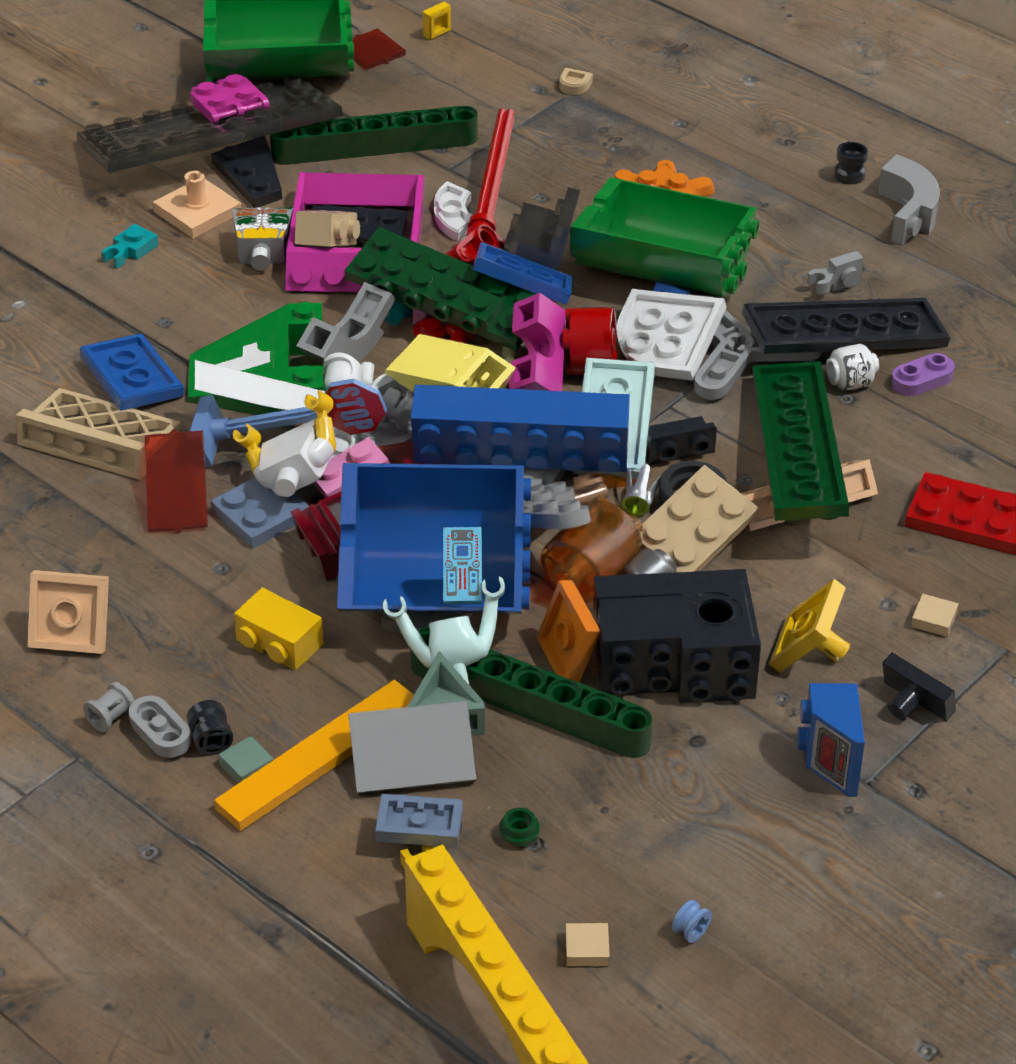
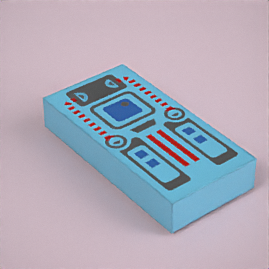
(462, 565)

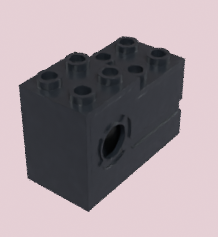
(677, 635)

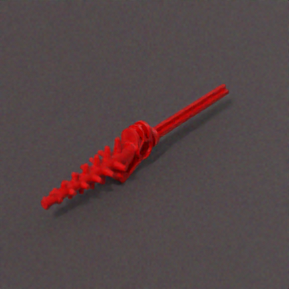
(482, 224)

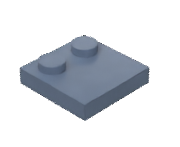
(256, 512)

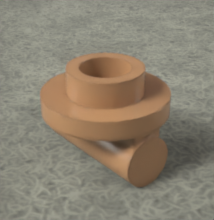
(588, 487)

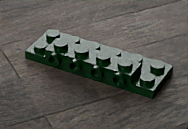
(439, 286)

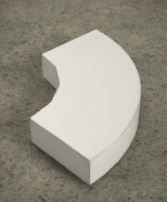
(451, 210)

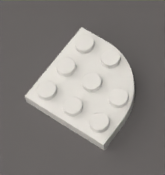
(668, 330)

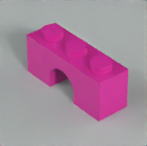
(541, 328)

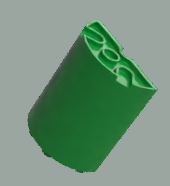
(277, 39)
(665, 236)

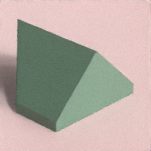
(446, 685)

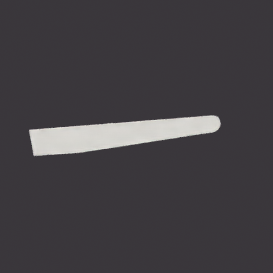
(255, 388)

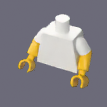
(296, 455)

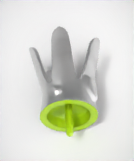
(637, 498)

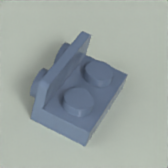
(419, 820)

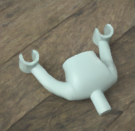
(452, 636)

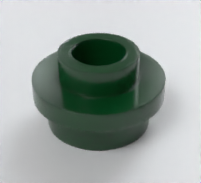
(519, 827)

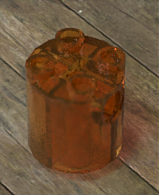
(594, 548)

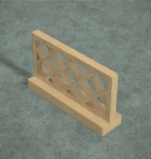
(81, 442)

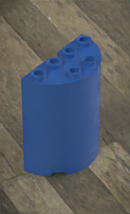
(396, 526)

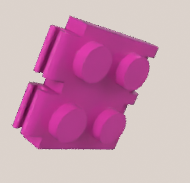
(227, 98)

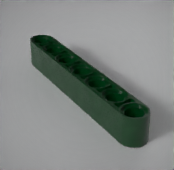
(376, 135)
(556, 702)

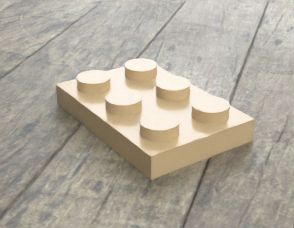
(698, 521)

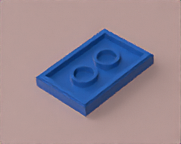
(523, 273)
(131, 371)

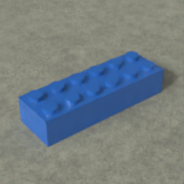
(520, 428)

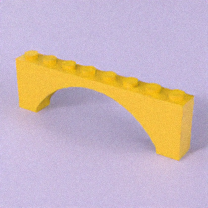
(451, 917)

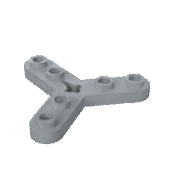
(726, 366)
(556, 508)

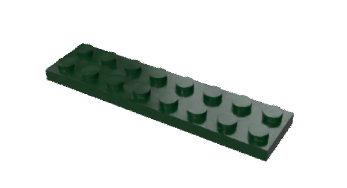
(799, 442)

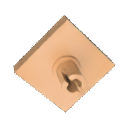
(196, 205)
(68, 611)

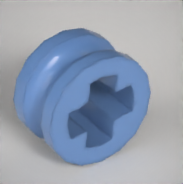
(691, 921)

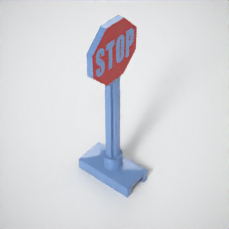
(355, 411)

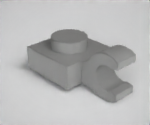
(840, 274)

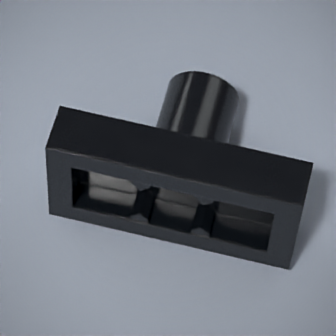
(916, 689)

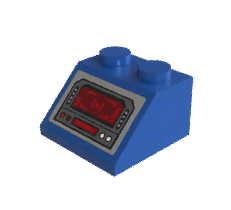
(833, 734)

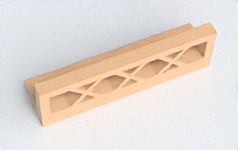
(858, 483)

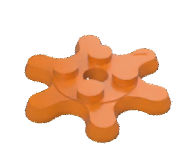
(667, 177)

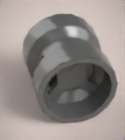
(398, 409)

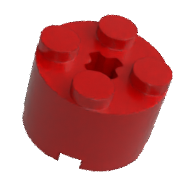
(590, 336)

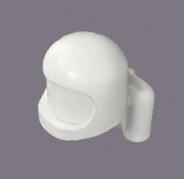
(344, 367)

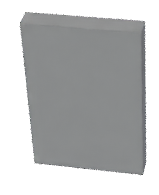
(412, 747)

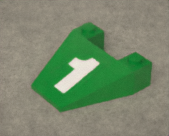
(262, 350)

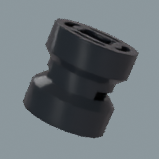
(851, 163)
(209, 727)

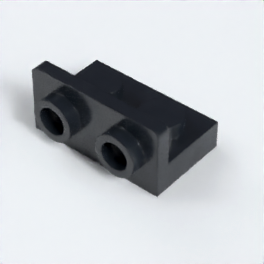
(680, 440)

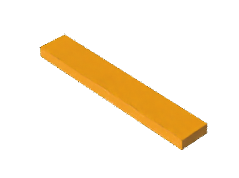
(302, 763)

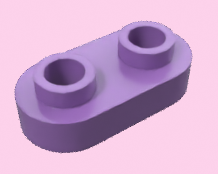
(922, 374)

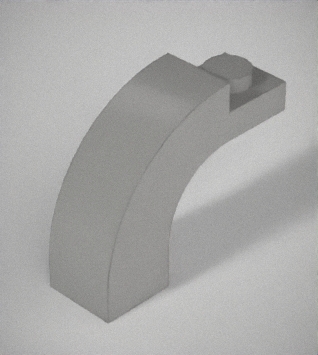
(916, 191)
(357, 330)

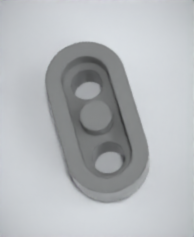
(166, 732)

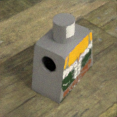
(262, 235)

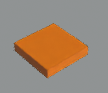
(568, 632)

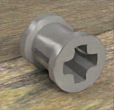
(106, 715)

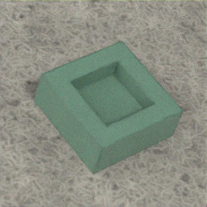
(244, 759)

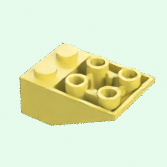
(449, 363)

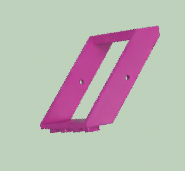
(323, 267)

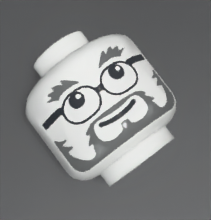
(852, 367)

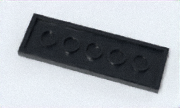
(843, 323)

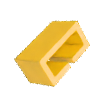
(279, 628)

